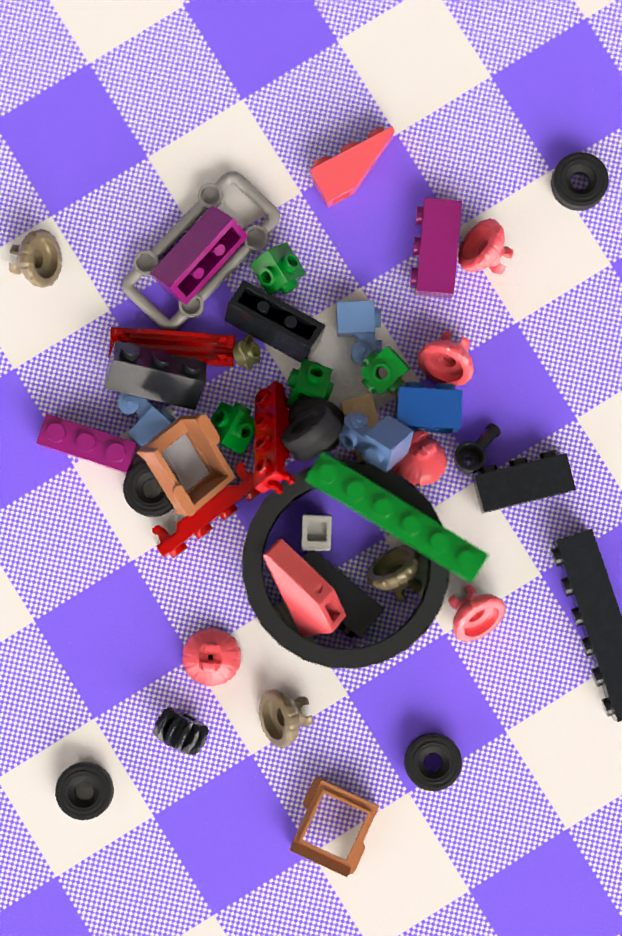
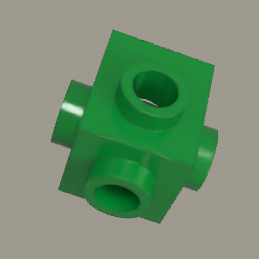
(278, 269)
(395, 367)
(309, 381)
(234, 426)

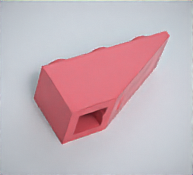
(343, 174)
(307, 595)

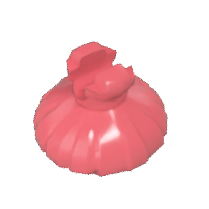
(484, 247)
(446, 360)
(424, 461)
(475, 614)
(225, 656)

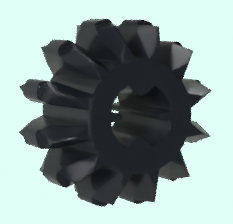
(181, 731)

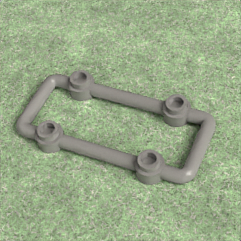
(147, 260)

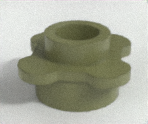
(247, 353)

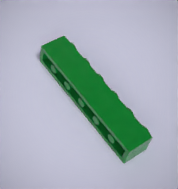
(396, 518)

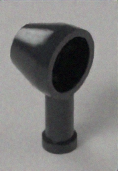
(475, 450)

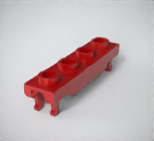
(205, 347)
(269, 451)
(198, 525)

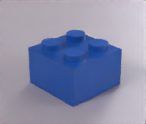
(429, 408)

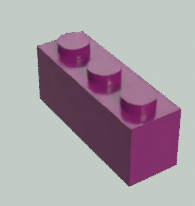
(436, 247)
(199, 254)
(87, 444)

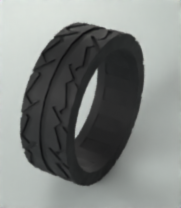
(287, 638)

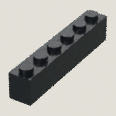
(595, 612)

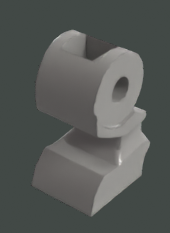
(316, 532)

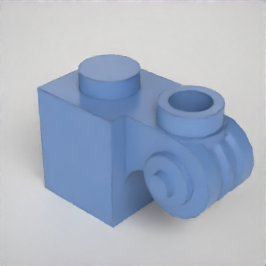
(359, 321)
(150, 419)
(379, 445)

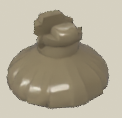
(37, 258)
(396, 571)
(282, 717)

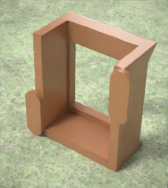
(204, 440)
(320, 856)

